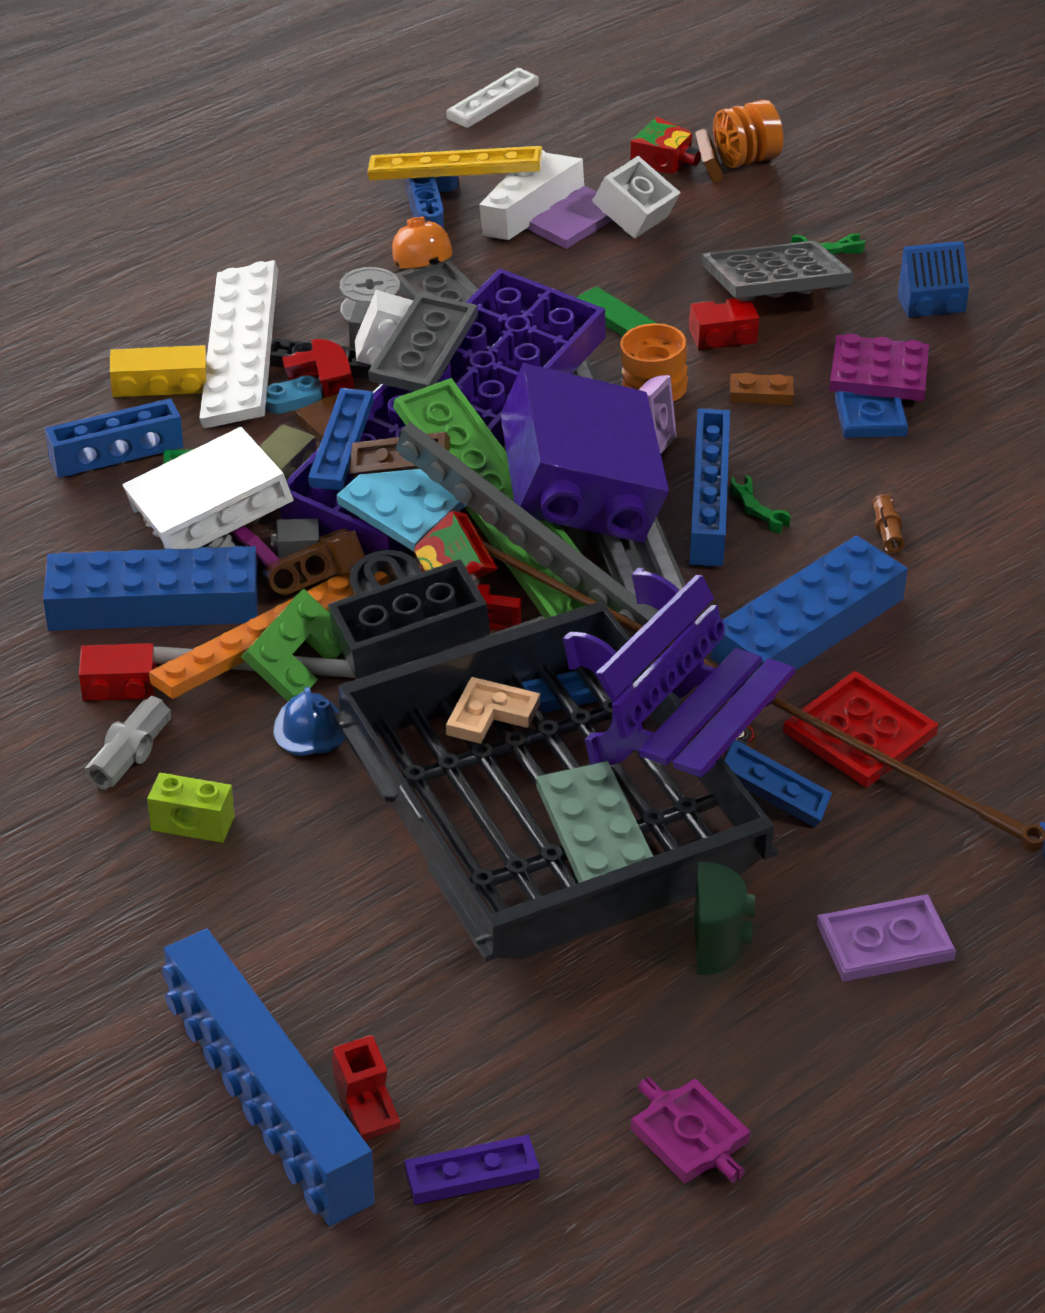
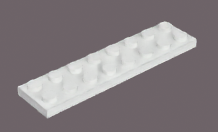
(239, 344)

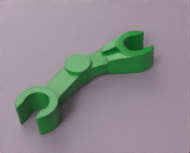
(850, 244)
(744, 494)

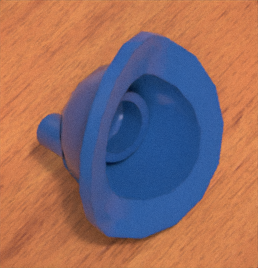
(307, 725)

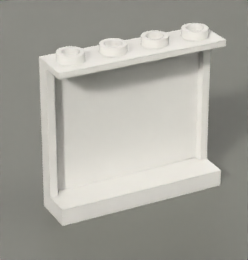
(209, 491)

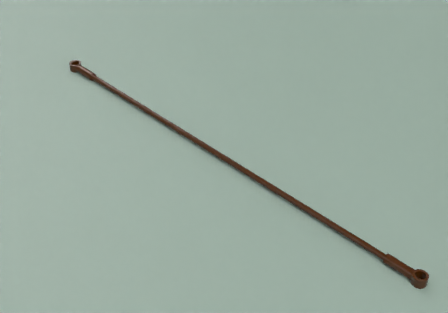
(986, 813)

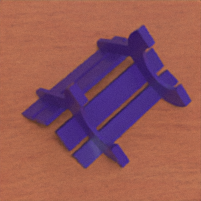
(676, 672)

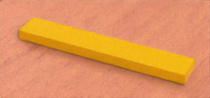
(455, 163)

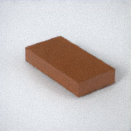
(709, 155)

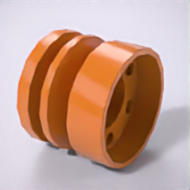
(748, 133)
(654, 352)

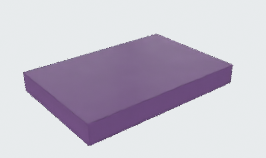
(570, 219)
(885, 937)

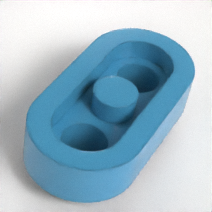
(293, 394)

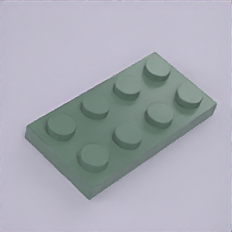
(592, 820)

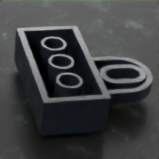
(407, 617)

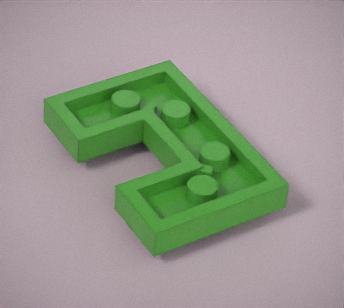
(273, 649)

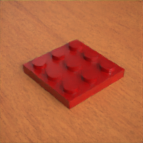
(868, 715)

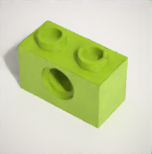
(191, 807)

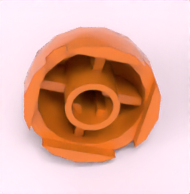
(420, 243)

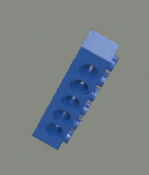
(710, 488)

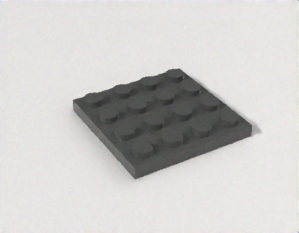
(777, 270)

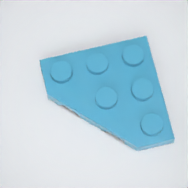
(399, 503)

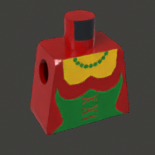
(664, 146)
(455, 540)

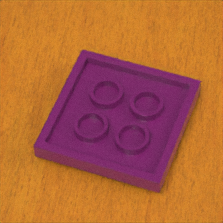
(879, 367)

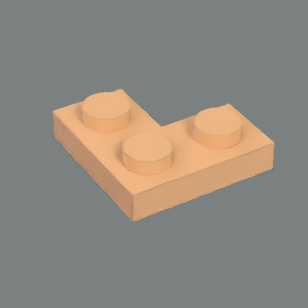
(487, 702)

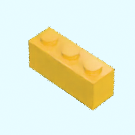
(158, 371)

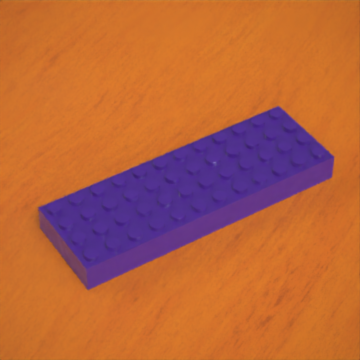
(514, 326)

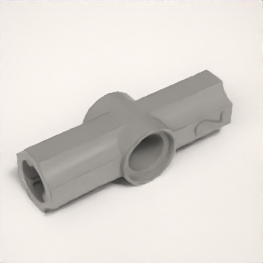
(128, 743)

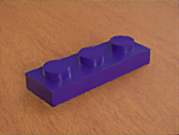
(471, 1169)

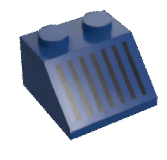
(934, 279)

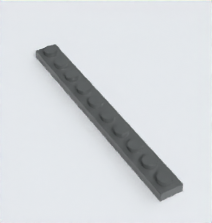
(519, 525)

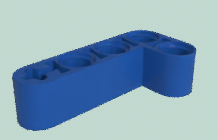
(425, 196)

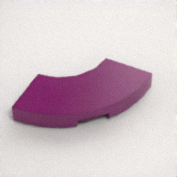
(247, 538)

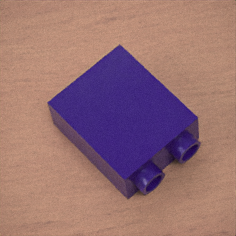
(583, 453)

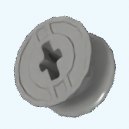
(362, 284)

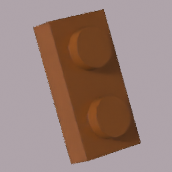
(761, 389)

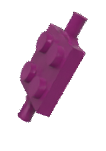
(690, 1130)

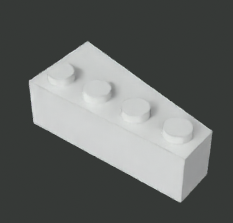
(528, 194)

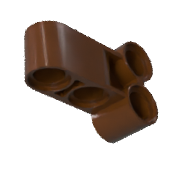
(335, 552)

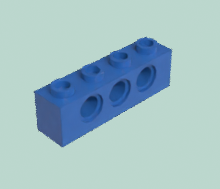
(114, 437)

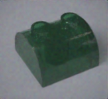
(720, 918)

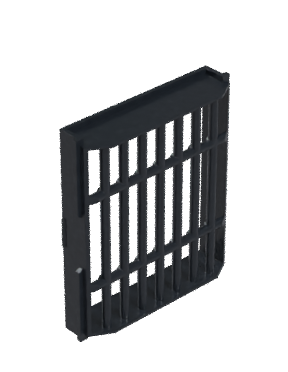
(432, 688)

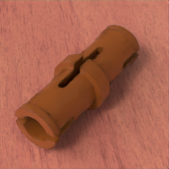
(888, 523)

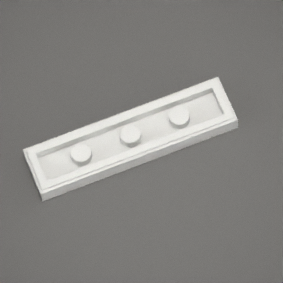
(492, 97)

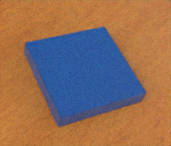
(870, 415)

